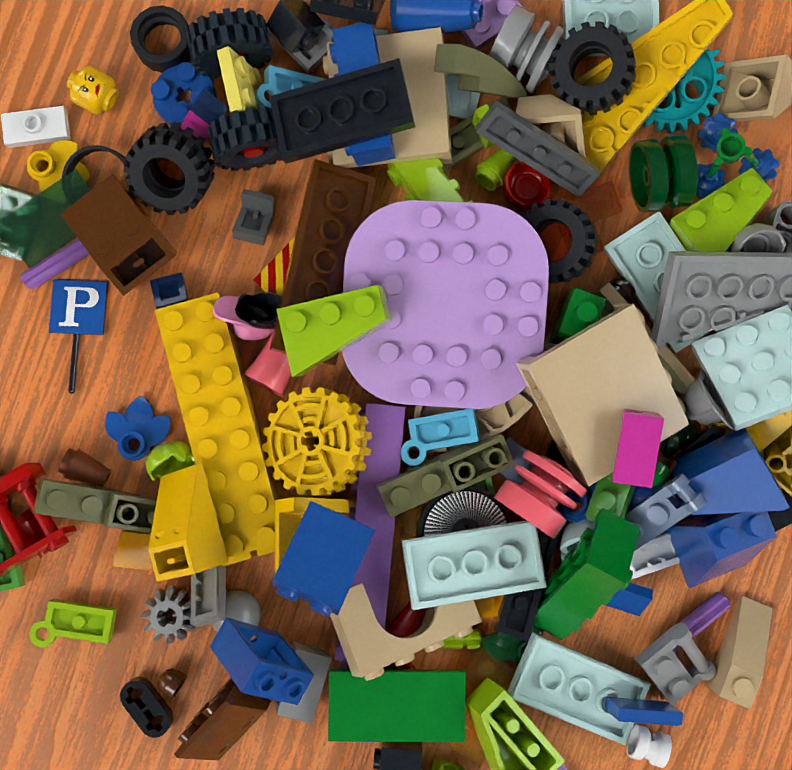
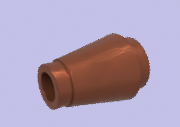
(83, 468)

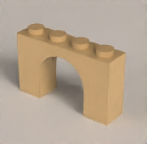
(372, 648)

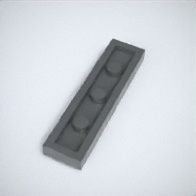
(537, 149)

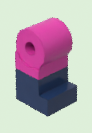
(203, 112)

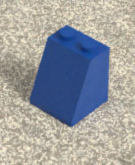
(731, 476)
(719, 543)
(322, 559)

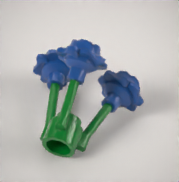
(729, 147)

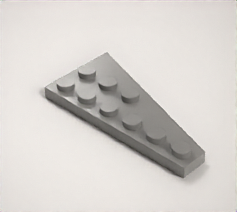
(719, 291)

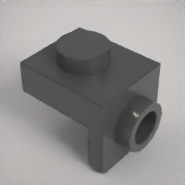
(254, 217)

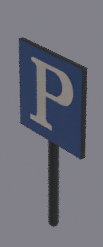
(77, 310)

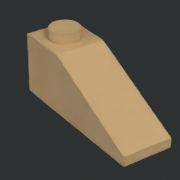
(742, 653)

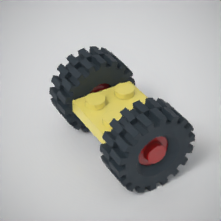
(233, 48)

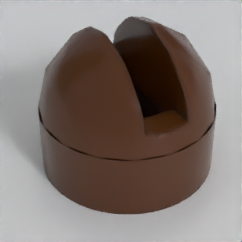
(171, 682)

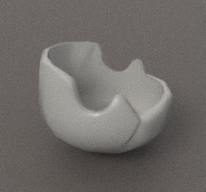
(759, 238)
(241, 607)

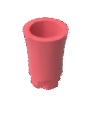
(270, 370)

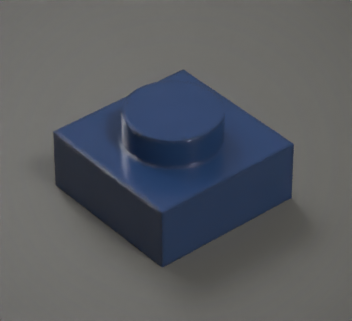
(169, 290)

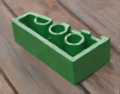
(588, 575)

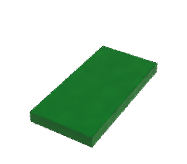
(397, 706)

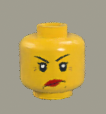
(92, 90)

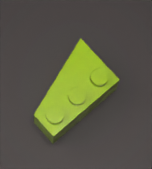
(424, 181)
(720, 216)
(330, 324)
(507, 733)

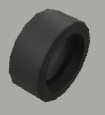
(149, 20)

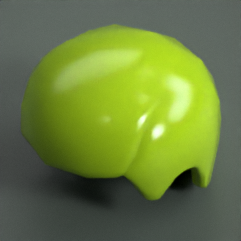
(168, 458)

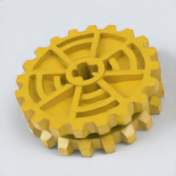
(292, 446)

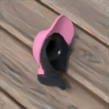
(250, 315)

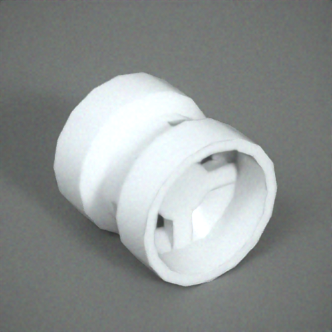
(652, 746)

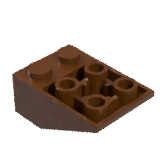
(118, 234)
(220, 723)

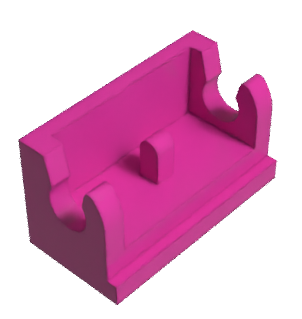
(638, 448)

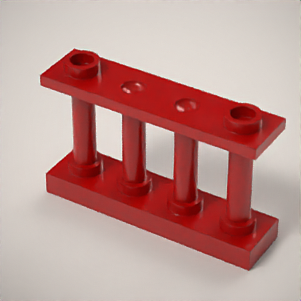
(24, 481)

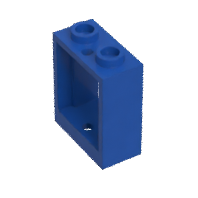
(261, 665)

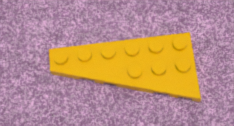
(661, 61)

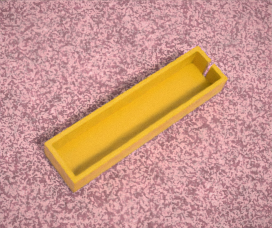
(221, 424)

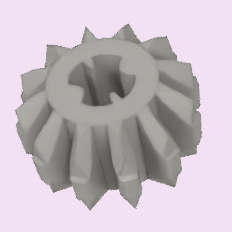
(157, 616)

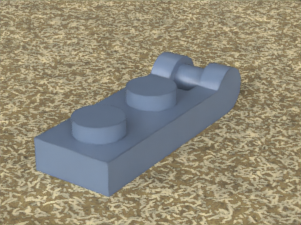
(662, 510)

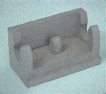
(318, 664)

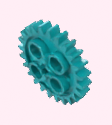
(704, 77)

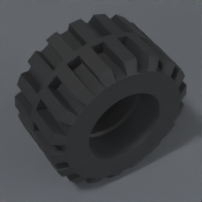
(587, 42)
(153, 184)
(582, 234)

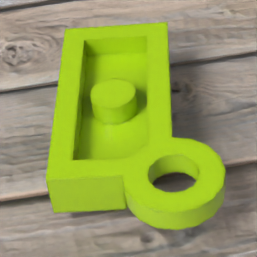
(76, 622)

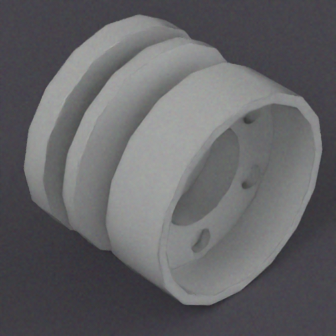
(525, 48)

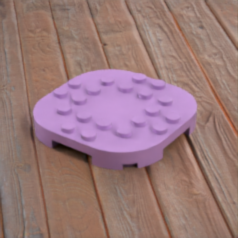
(461, 302)

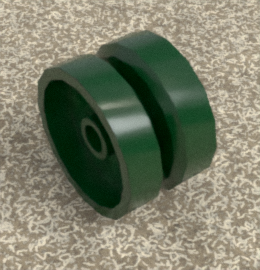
(663, 173)

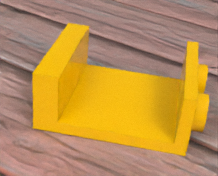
(289, 515)

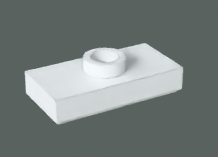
(35, 126)
(654, 556)

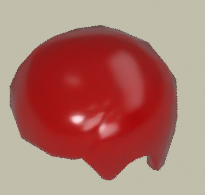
(525, 186)

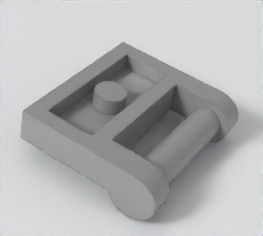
(667, 670)

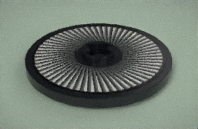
(468, 508)

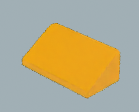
(133, 551)

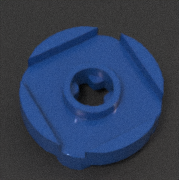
(171, 84)

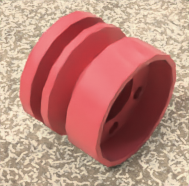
(541, 493)

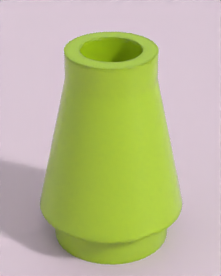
(493, 169)

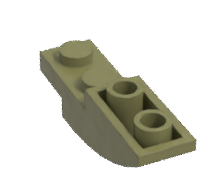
(445, 473)
(95, 505)

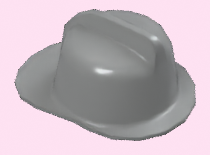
(703, 403)

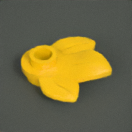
(56, 156)

